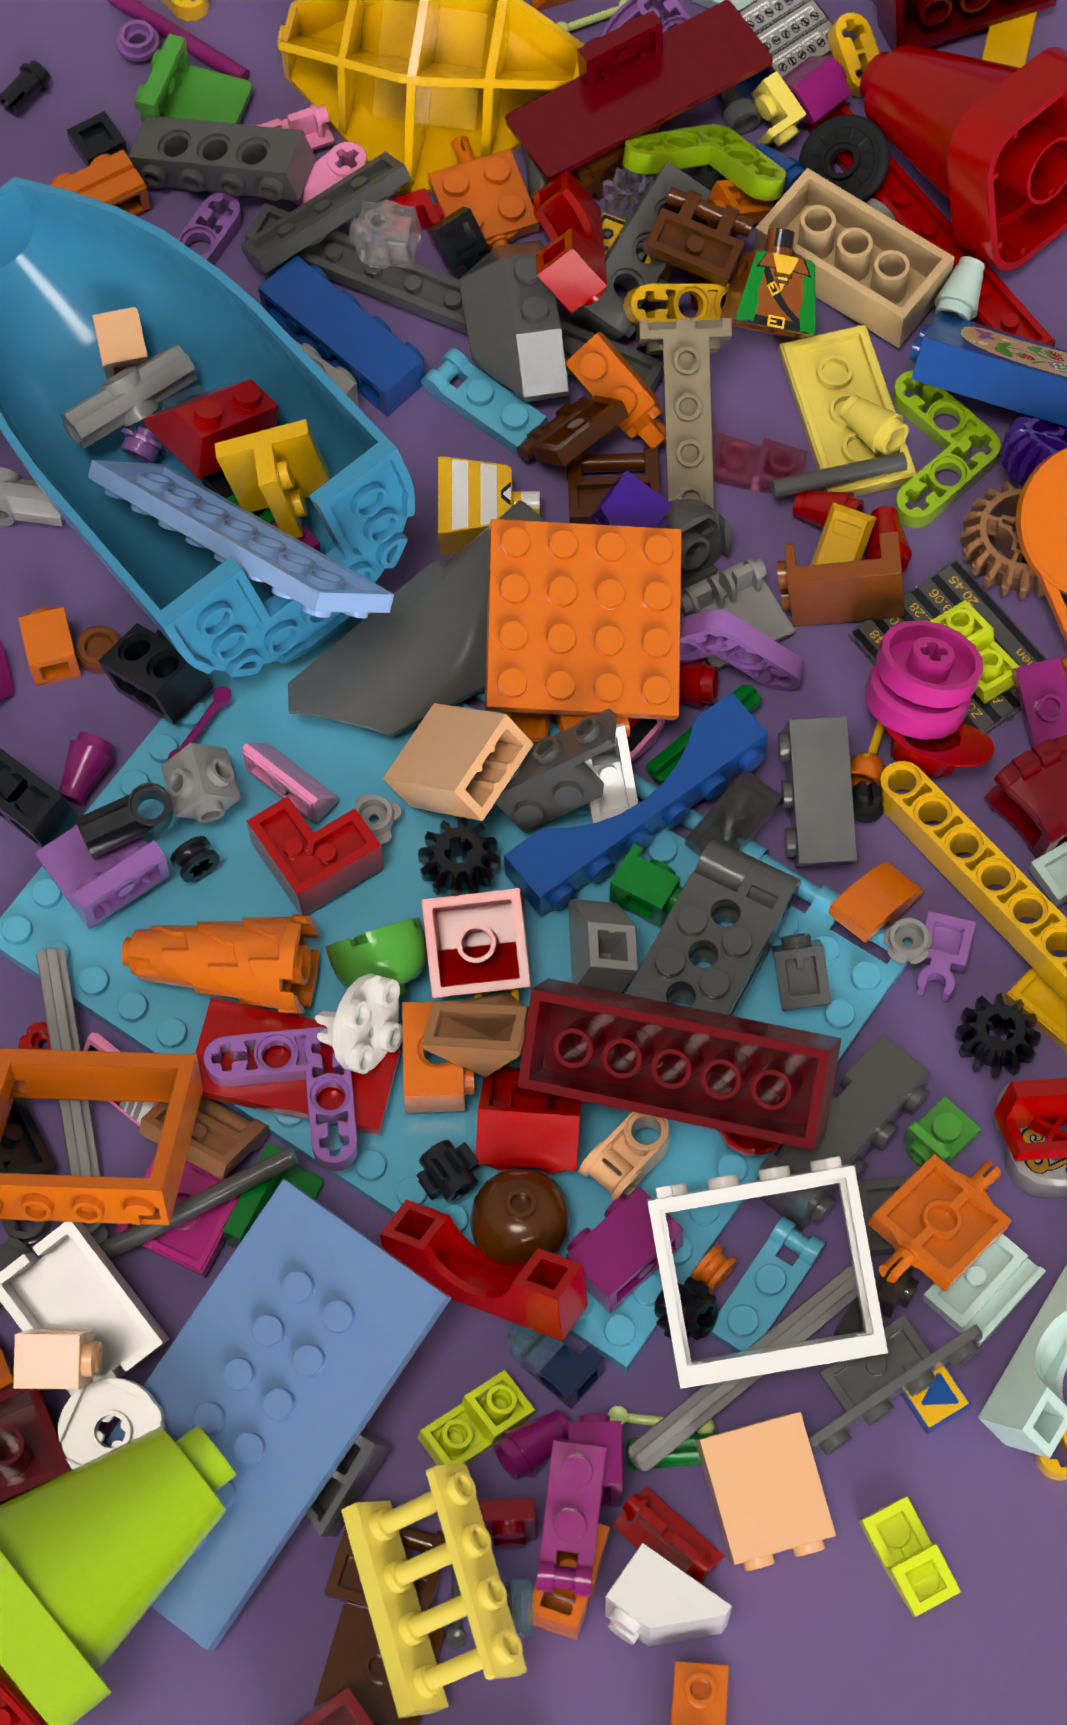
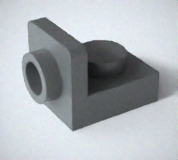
(801, 972)

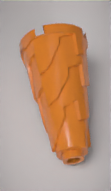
(246, 960)

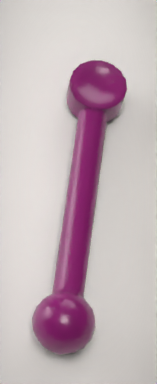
(221, 698)

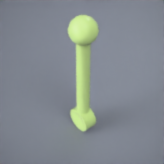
(590, 19)
(619, 1413)

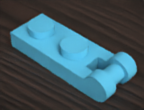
(482, 401)
(766, 1287)

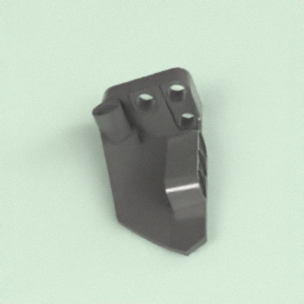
(415, 656)

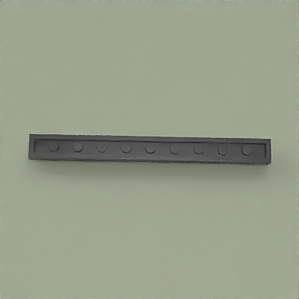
(425, 291)

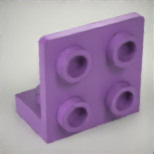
(106, 882)

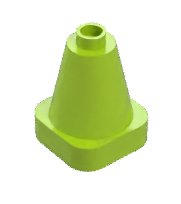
(94, 1556)

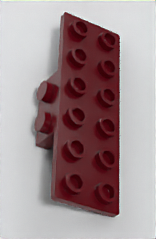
(636, 83)

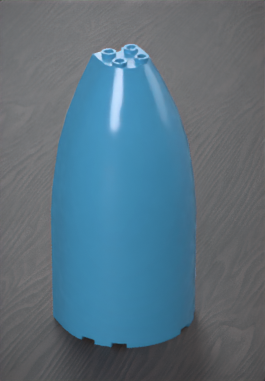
(86, 258)

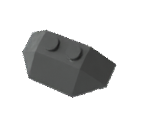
(515, 323)

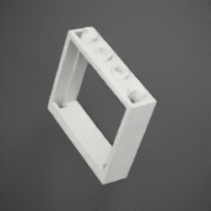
(781, 1357)

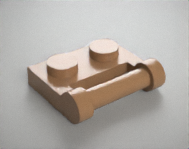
(218, 1137)

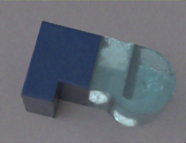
(555, 1364)

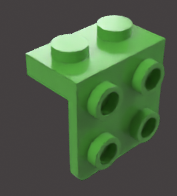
(189, 91)

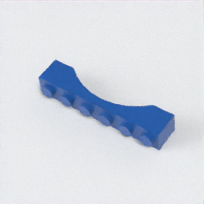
(561, 860)

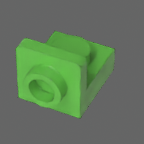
(940, 1132)

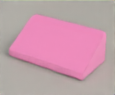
(288, 780)

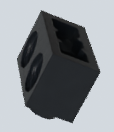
(154, 674)
(32, 803)

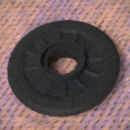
(854, 135)

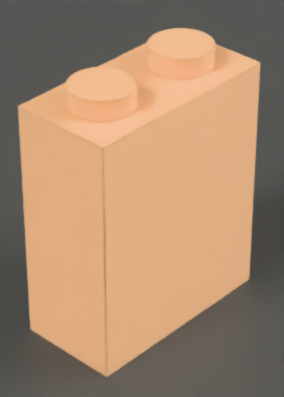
(458, 761)
(766, 1491)

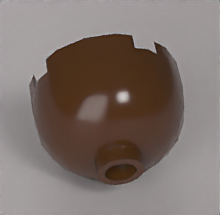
(518, 1215)

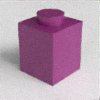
(818, 86)

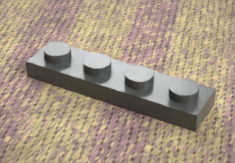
(325, 212)

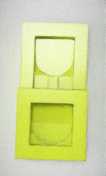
(909, 1556)

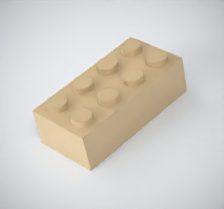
(860, 256)

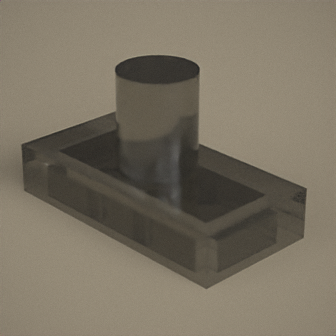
(736, 814)

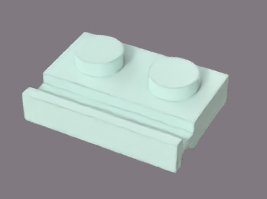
(987, 1289)

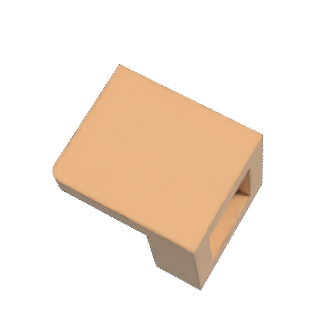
(120, 340)

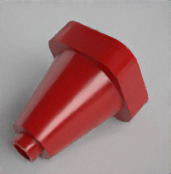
(983, 138)

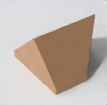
(477, 1031)

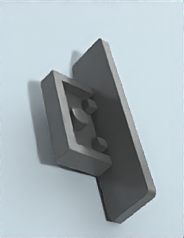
(554, 773)
(872, 1382)

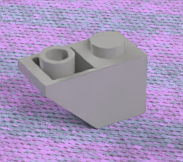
(601, 945)

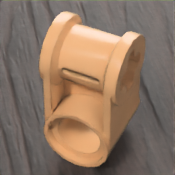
(623, 1162)

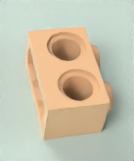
(56, 1358)

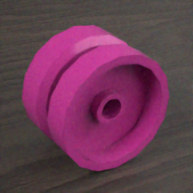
(923, 679)

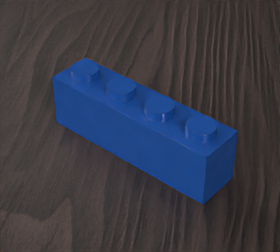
(343, 333)

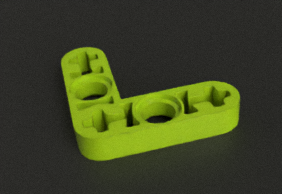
(709, 145)
(955, 445)

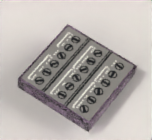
(789, 31)

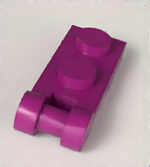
(571, 1514)

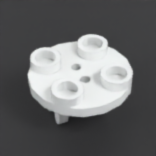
(364, 1023)

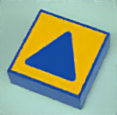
(938, 1402)

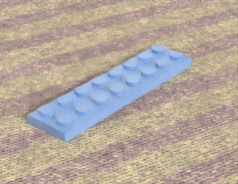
(230, 530)

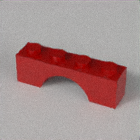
(575, 258)
(537, 1294)

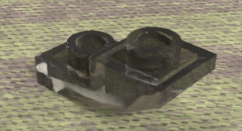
(888, 1295)

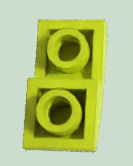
(996, 662)
(477, 1422)

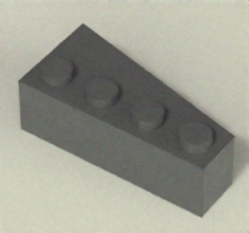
(860, 1118)

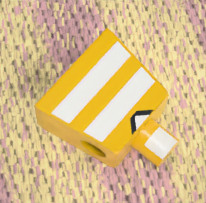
(472, 496)

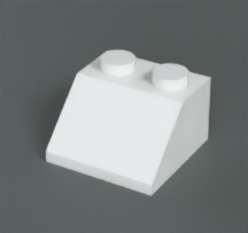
(662, 1603)

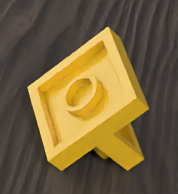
(275, 471)

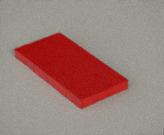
(290, 1098)

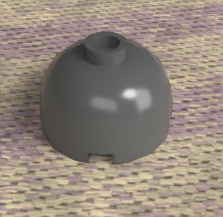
(702, 538)

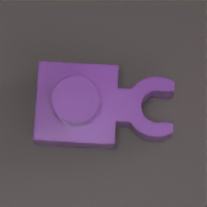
(948, 951)

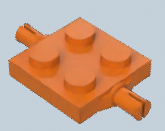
(490, 189)
(940, 1222)

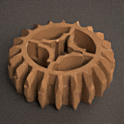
(994, 522)

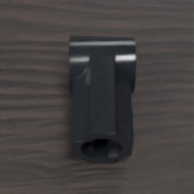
(120, 822)

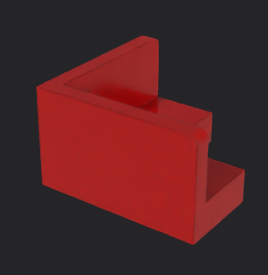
(316, 864)

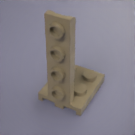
(687, 399)

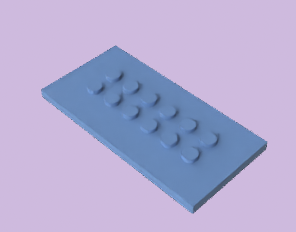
(282, 1381)

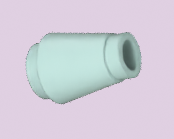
(962, 290)

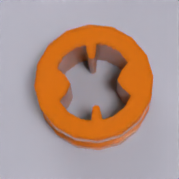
(715, 1268)

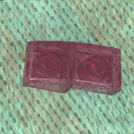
(751, 465)

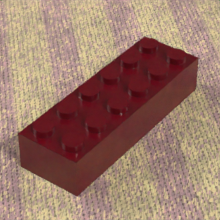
(679, 1063)

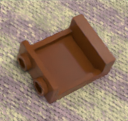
(843, 589)

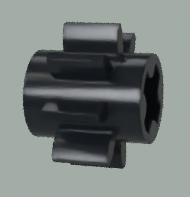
(448, 1171)
(697, 1306)

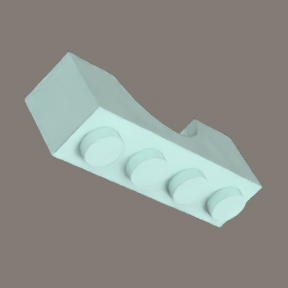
(1028, 1400)

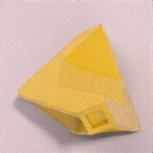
(424, 73)

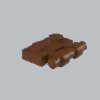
(696, 246)
(573, 431)

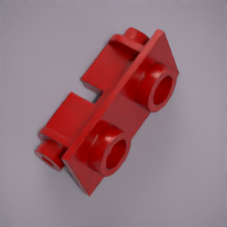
(660, 1528)

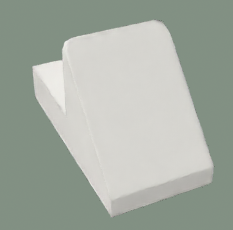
(616, 772)

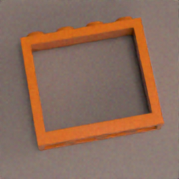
(103, 1078)

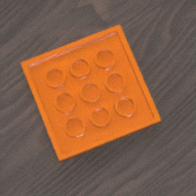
(583, 619)

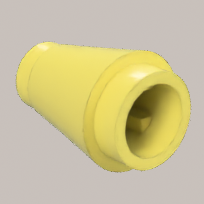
(875, 425)

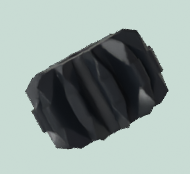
(459, 842)
(1002, 1021)

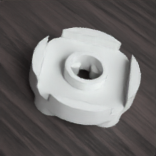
(101, 1402)

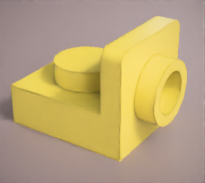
(779, 107)

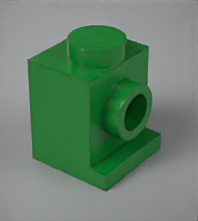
(645, 887)

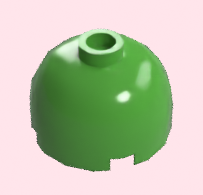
(388, 951)

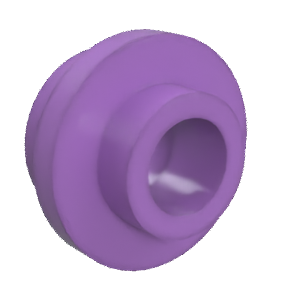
(137, 32)

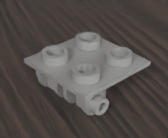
(742, 593)

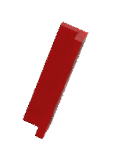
(1040, 1107)

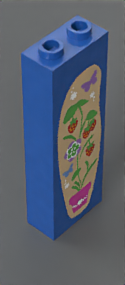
(992, 367)

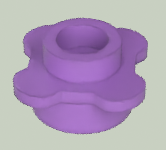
(142, 444)

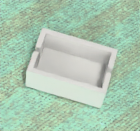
(81, 1290)

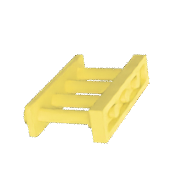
(393, 1600)

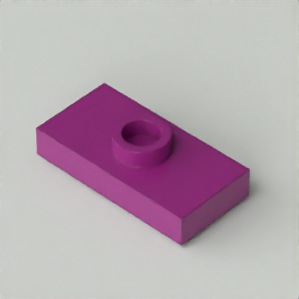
(1042, 699)

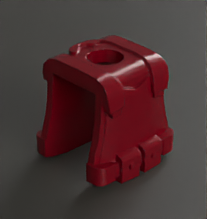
(1034, 795)

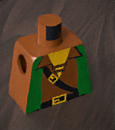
(773, 290)

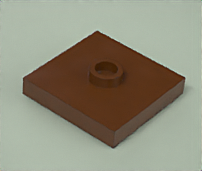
(358, 1664)

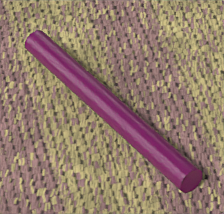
(194, 45)

